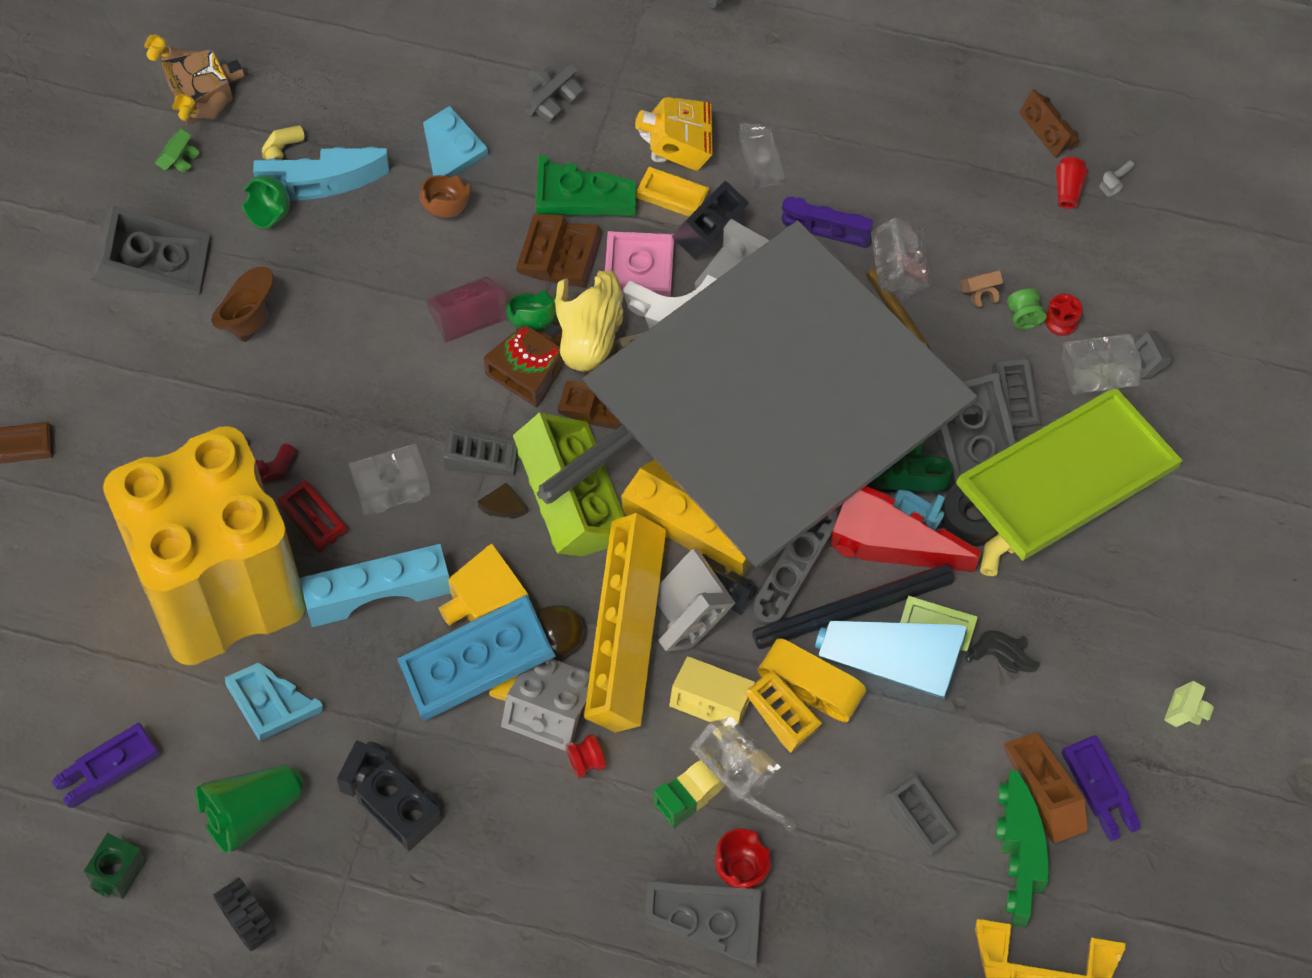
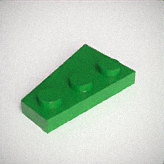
(577, 192)

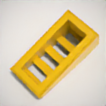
(774, 719)

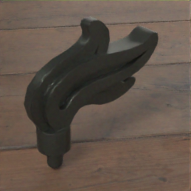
(1006, 650)

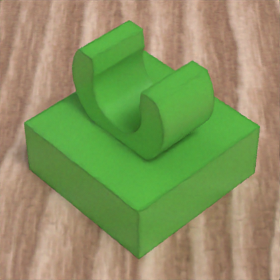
(174, 150)

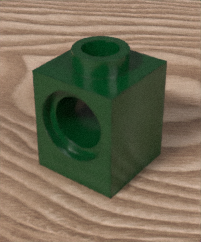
(113, 851)

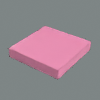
(641, 259)

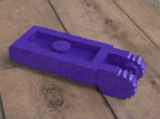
(828, 223)
(107, 764)
(1100, 785)

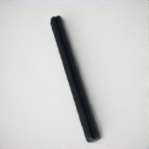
(853, 605)

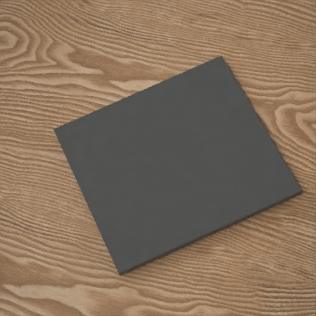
(778, 392)

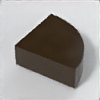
(502, 503)

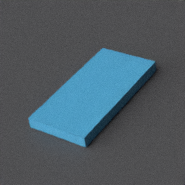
(475, 657)

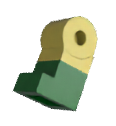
(687, 793)

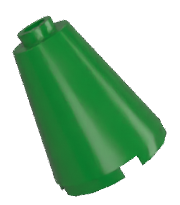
(246, 803)

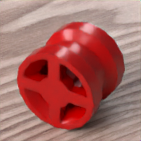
(1062, 306)
(585, 756)

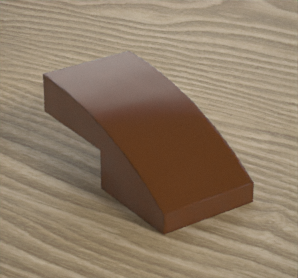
(582, 404)

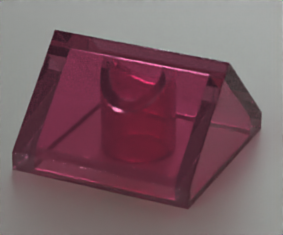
(468, 308)

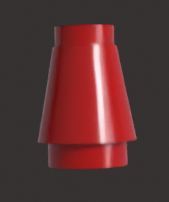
(1070, 180)

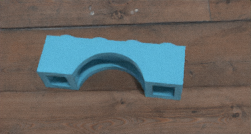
(410, 574)

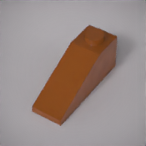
(1055, 794)

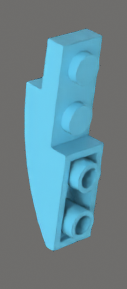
(333, 174)

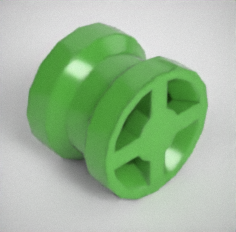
(1026, 308)

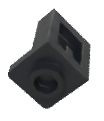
(357, 767)

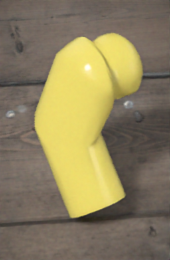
(278, 139)
(991, 555)

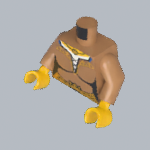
(195, 79)

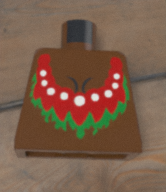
(527, 362)

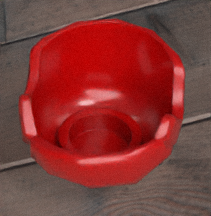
(742, 859)

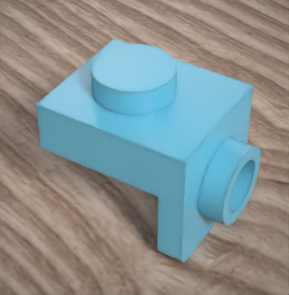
(909, 502)

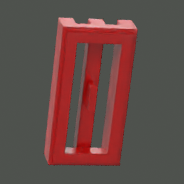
(329, 536)

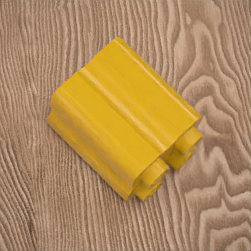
(206, 544)

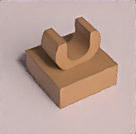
(980, 283)

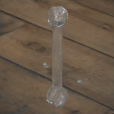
(789, 823)

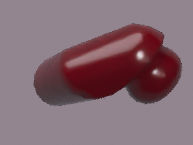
(279, 466)

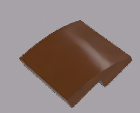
(559, 250)

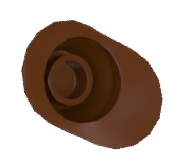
(245, 305)

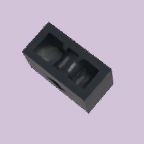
(710, 219)

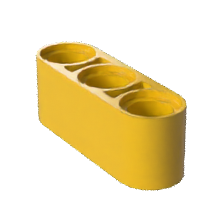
(814, 680)

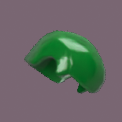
(266, 201)
(531, 310)

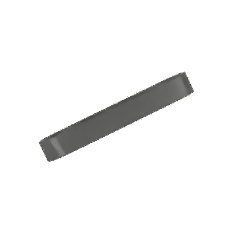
(797, 565)

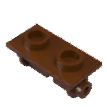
(1045, 122)

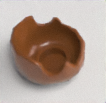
(444, 196)

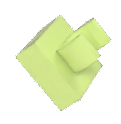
(1188, 706)

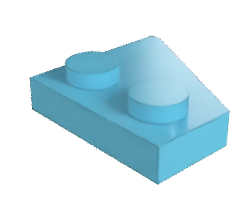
(452, 144)
(268, 701)

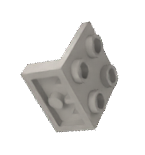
(737, 245)
(691, 601)
(547, 703)

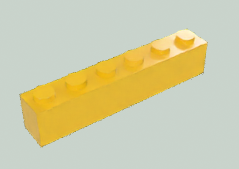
(625, 623)

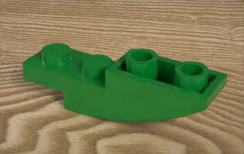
(1025, 842)

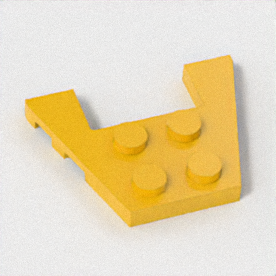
(994, 945)

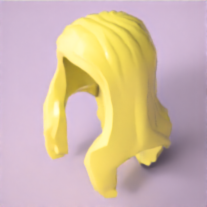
(589, 321)

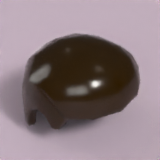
(563, 629)

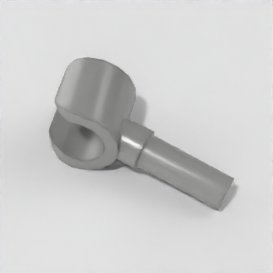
(1111, 181)

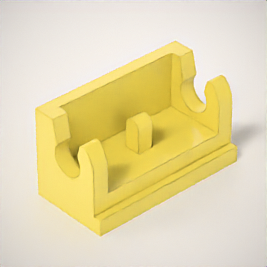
(710, 692)

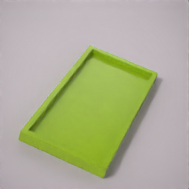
(1068, 473)

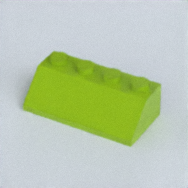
(583, 515)

